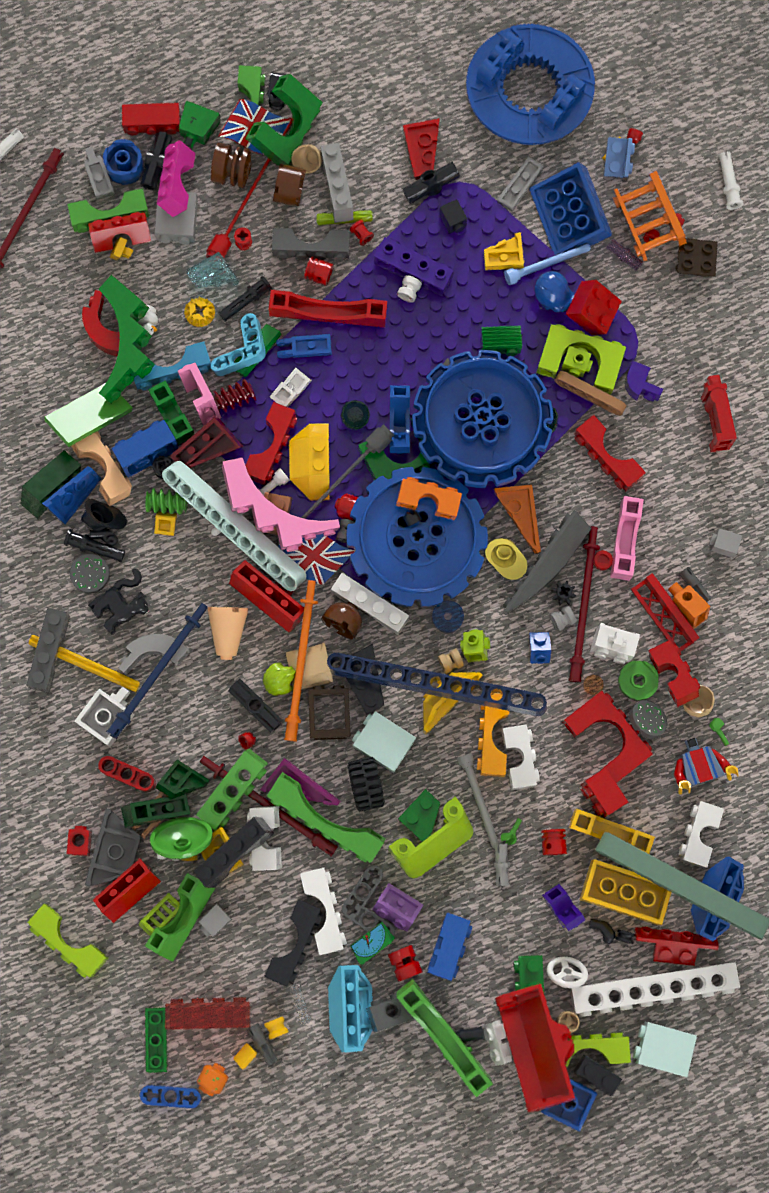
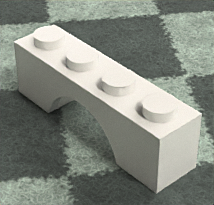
(370, 603)
(329, 937)

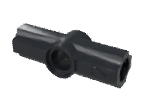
(154, 161)
(431, 182)
(246, 696)

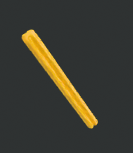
(92, 667)

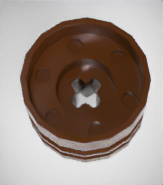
(235, 165)

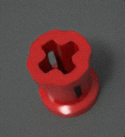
(243, 232)
(361, 232)

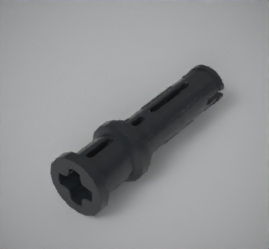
(254, 294)
(85, 540)

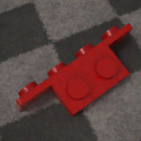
(674, 946)

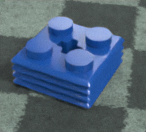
(574, 1115)

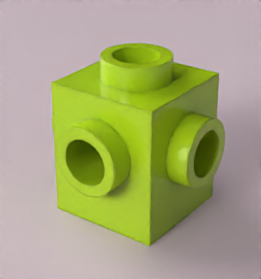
(577, 361)
(475, 645)

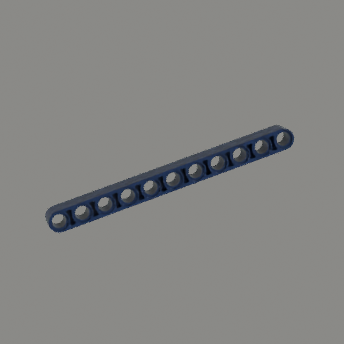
(444, 690)

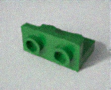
(529, 971)

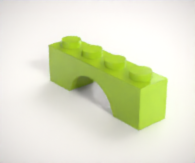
(47, 924)
(614, 1048)

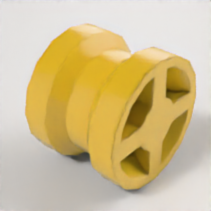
(276, 1028)

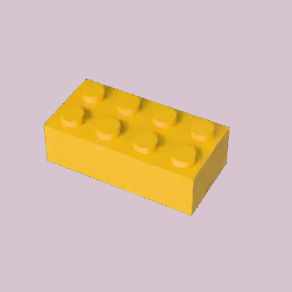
(625, 892)

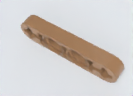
(590, 393)

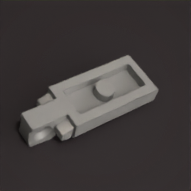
(98, 175)

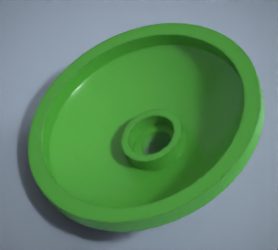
(181, 838)

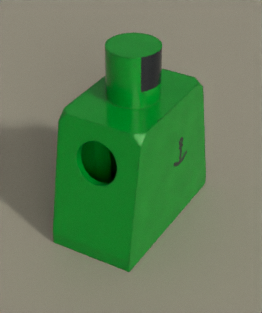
(197, 124)

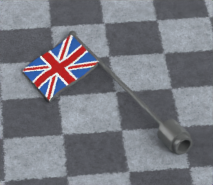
(322, 555)

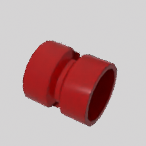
(408, 970)

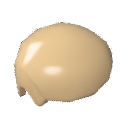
(307, 157)
(701, 705)

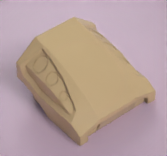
(316, 667)

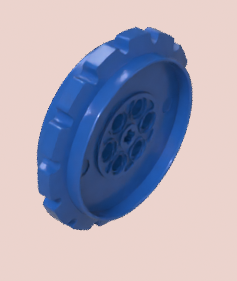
(474, 456)
(389, 567)

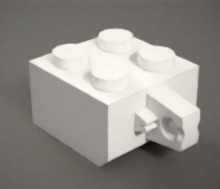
(614, 644)
(101, 713)

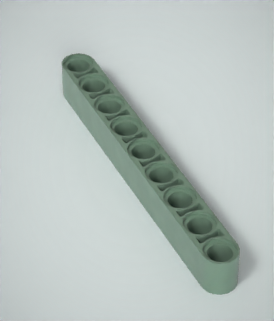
(683, 885)

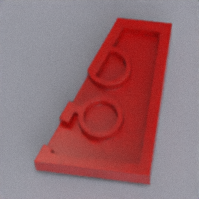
(421, 145)

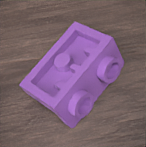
(397, 907)

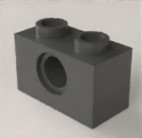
(379, 1018)

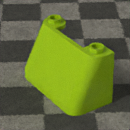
(420, 859)

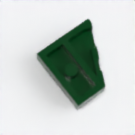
(181, 780)

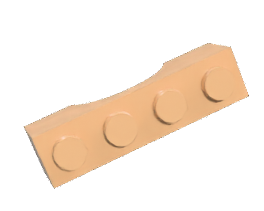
(114, 485)

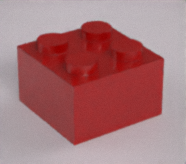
(593, 307)
(603, 793)

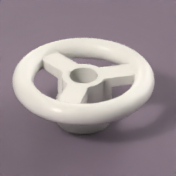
(567, 975)

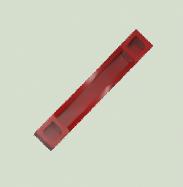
(294, 306)

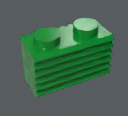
(502, 339)

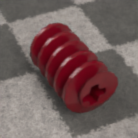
(234, 396)

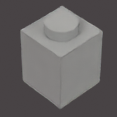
(725, 542)
(214, 921)

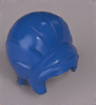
(553, 291)

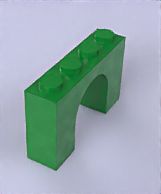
(304, 109)
(381, 465)

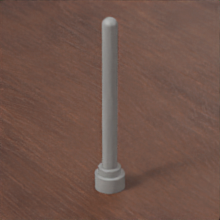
(466, 762)

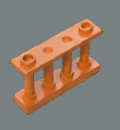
(668, 217)

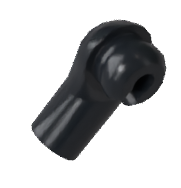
(605, 928)

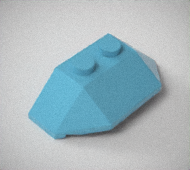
(348, 999)

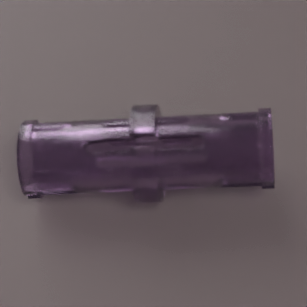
(625, 255)

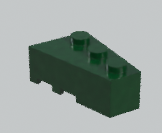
(47, 482)

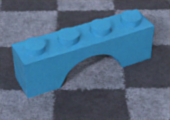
(193, 353)

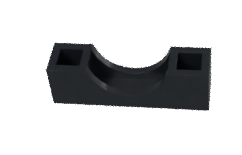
(246, 839)
(282, 968)

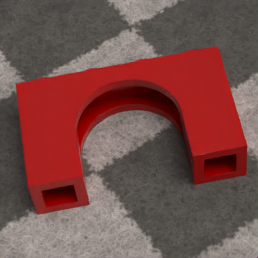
(602, 710)

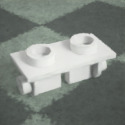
(499, 1052)

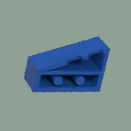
(449, 947)

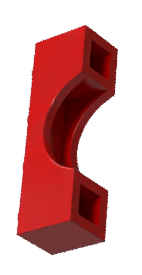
(280, 421)
(625, 472)

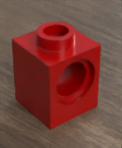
(83, 850)

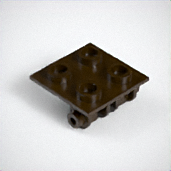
(697, 258)

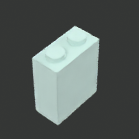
(383, 741)
(665, 1049)

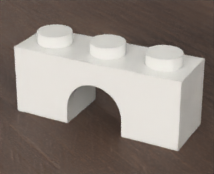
(519, 739)
(694, 851)
(265, 856)

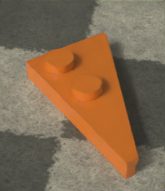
(521, 508)

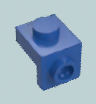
(539, 647)

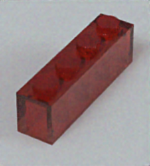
(208, 1014)

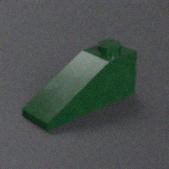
(154, 810)

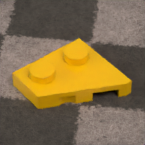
(505, 254)

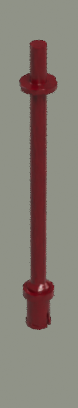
(49, 167)
(577, 660)
(316, 838)

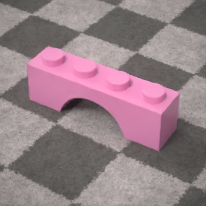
(626, 535)

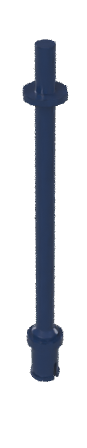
(123, 718)

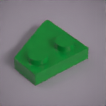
(421, 815)

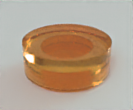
(593, 685)

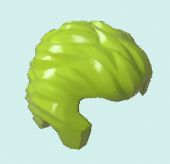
(278, 679)

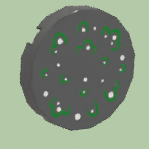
(89, 573)
(648, 719)

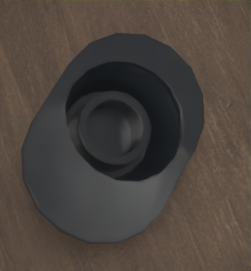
(101, 515)

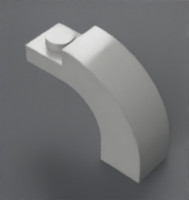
(150, 645)

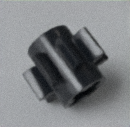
(562, 598)

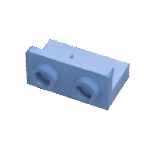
(618, 157)

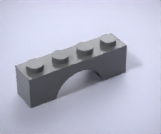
(287, 245)
(49, 641)

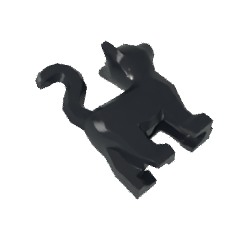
(118, 606)

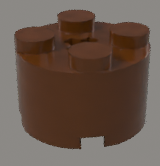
(289, 185)

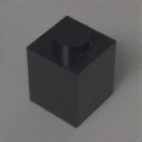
(453, 217)

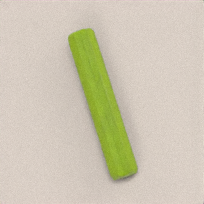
(327, 218)

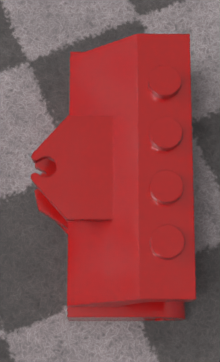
(537, 1047)

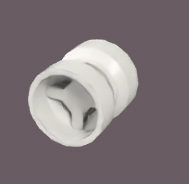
(409, 289)

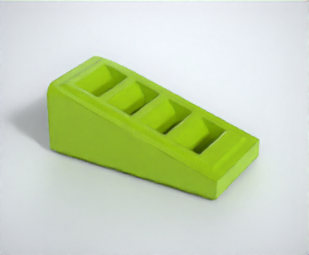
(146, 927)

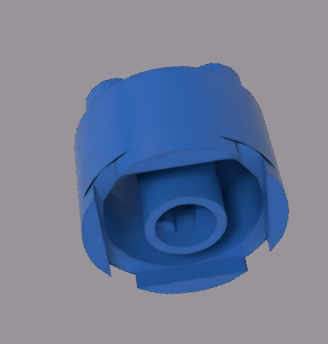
(123, 162)

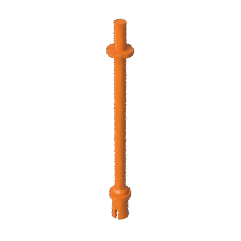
(293, 719)

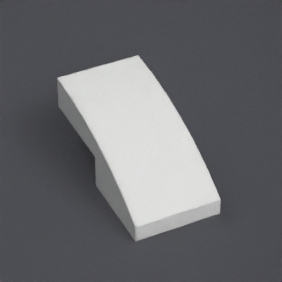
(290, 388)

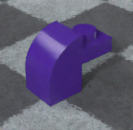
(636, 384)
(563, 908)

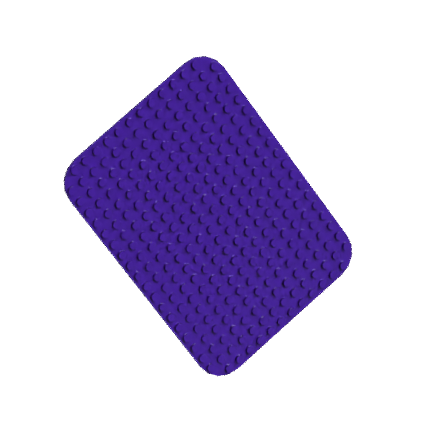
(412, 345)

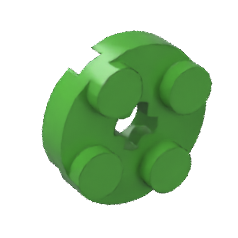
(649, 681)

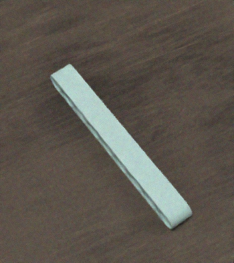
(234, 525)

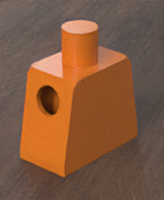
(690, 604)

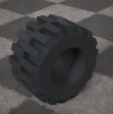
(366, 784)

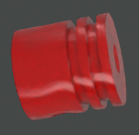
(318, 271)
(554, 842)

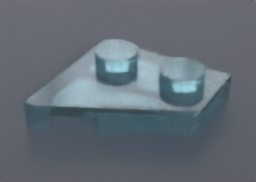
(212, 272)

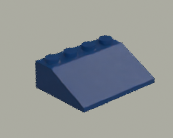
(570, 209)

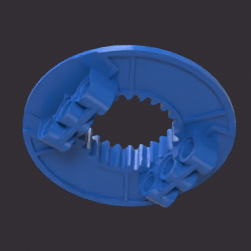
(541, 47)

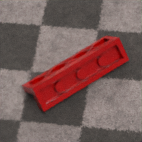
(670, 608)

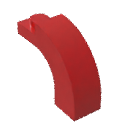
(101, 337)

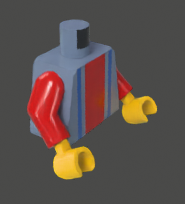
(700, 766)

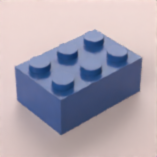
(143, 447)

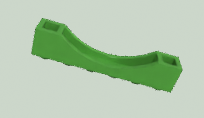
(361, 841)
(445, 1037)

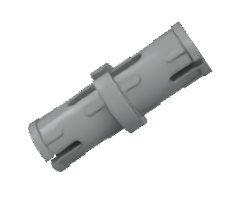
(501, 864)

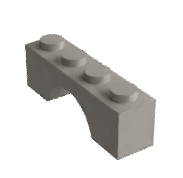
(337, 182)

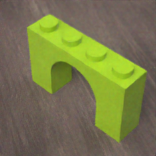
(608, 354)

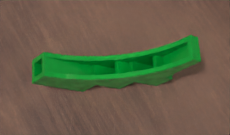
(133, 338)

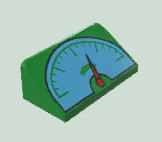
(372, 943)

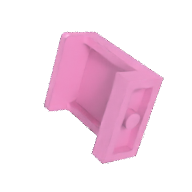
(204, 405)

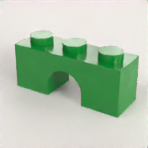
(171, 412)

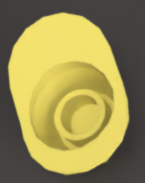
(506, 558)

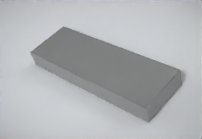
(520, 184)

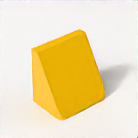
(165, 523)
(245, 1056)

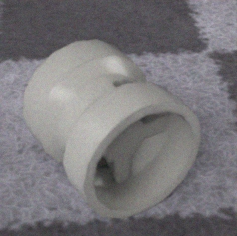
(563, 618)

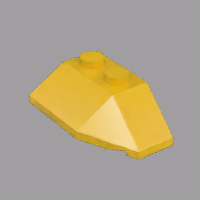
(310, 461)
(437, 707)

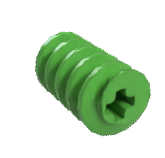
(165, 502)

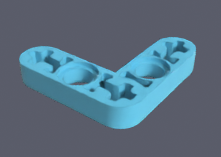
(249, 349)

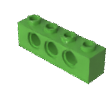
(210, 812)

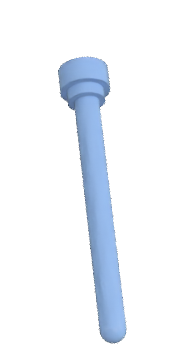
(513, 275)

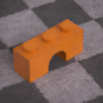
(446, 499)

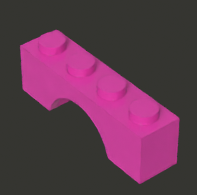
(171, 193)

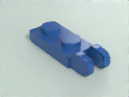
(305, 346)

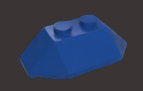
(727, 879)

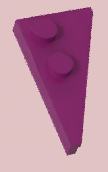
(310, 788)

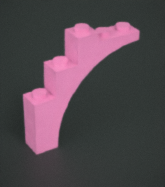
(290, 528)

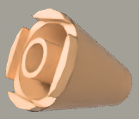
(227, 629)

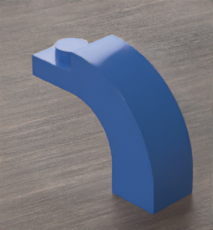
(400, 419)

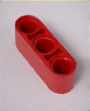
(120, 767)

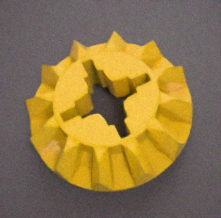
(197, 319)

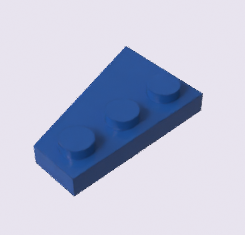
(72, 495)

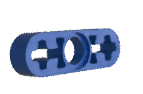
(155, 1089)

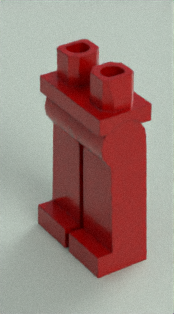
(720, 414)

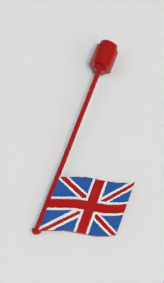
(236, 129)

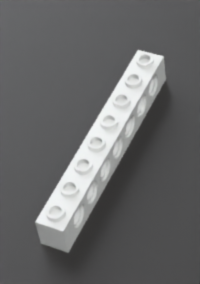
(728, 982)

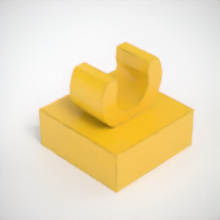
(120, 250)

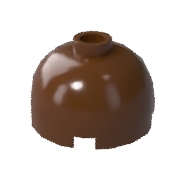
(344, 619)

